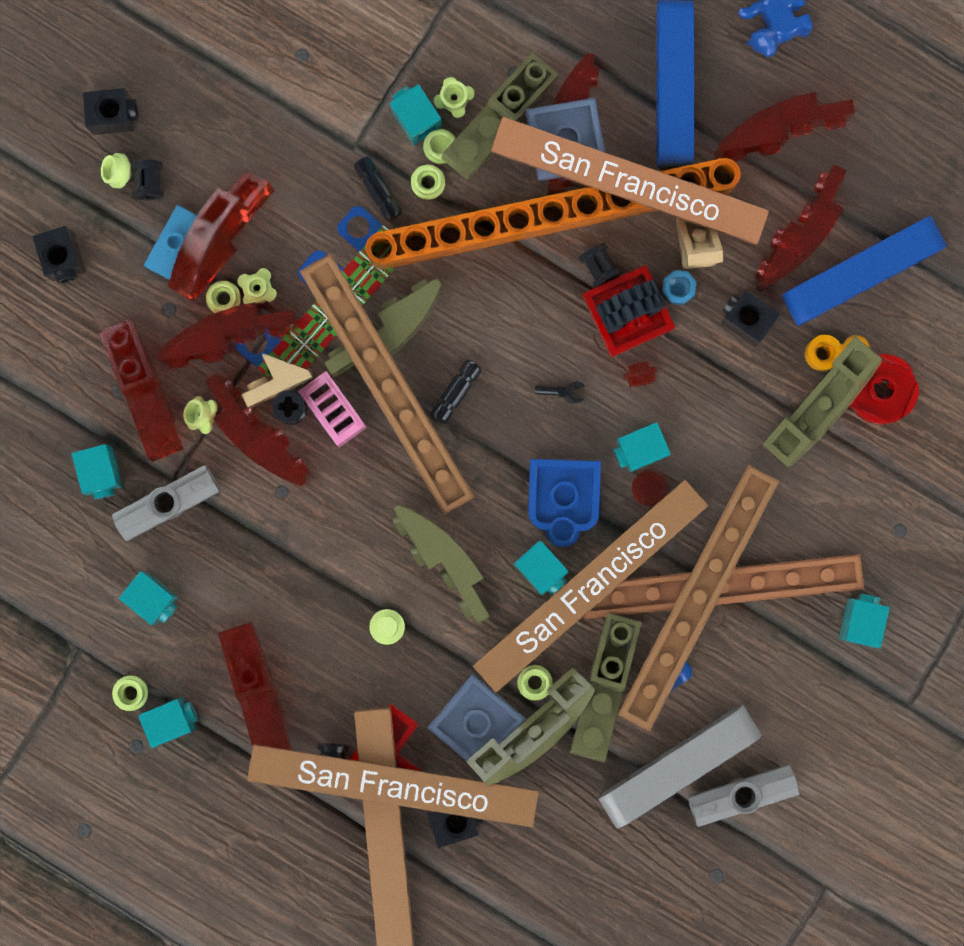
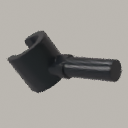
(560, 391)

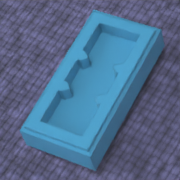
(169, 242)

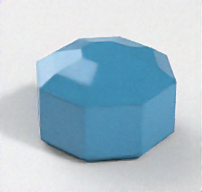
(679, 287)

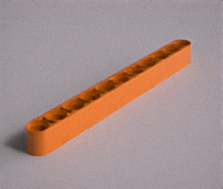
(533, 210)

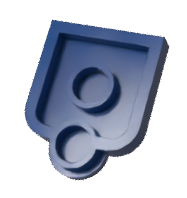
(564, 497)

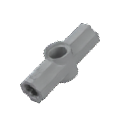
(146, 513)
(765, 789)

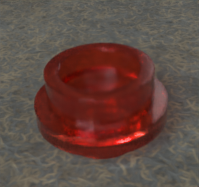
(640, 374)
(649, 488)

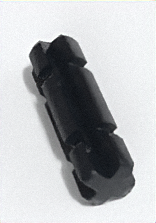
(377, 188)
(456, 391)

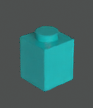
(415, 113)
(641, 448)
(97, 471)
(542, 569)
(150, 598)
(864, 621)
(168, 721)

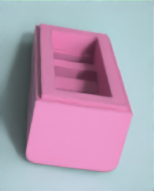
(348, 432)

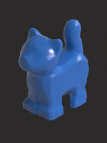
(780, 24)

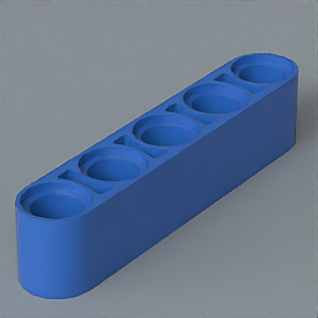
(674, 83)
(864, 270)

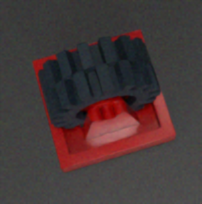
(628, 311)

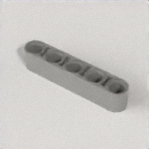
(679, 766)

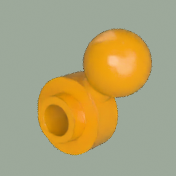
(831, 346)

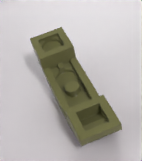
(825, 403)
(537, 734)

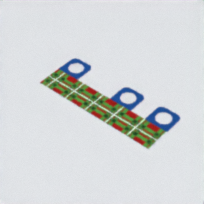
(314, 328)

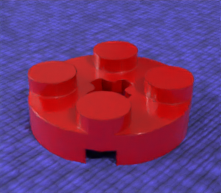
(902, 397)

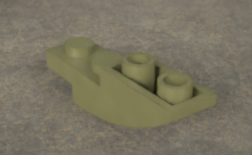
(510, 101)
(400, 322)
(437, 547)
(609, 679)

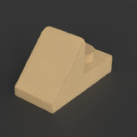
(698, 245)
(285, 377)

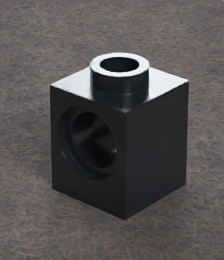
(96, 104)
(52, 241)
(764, 317)
(446, 835)

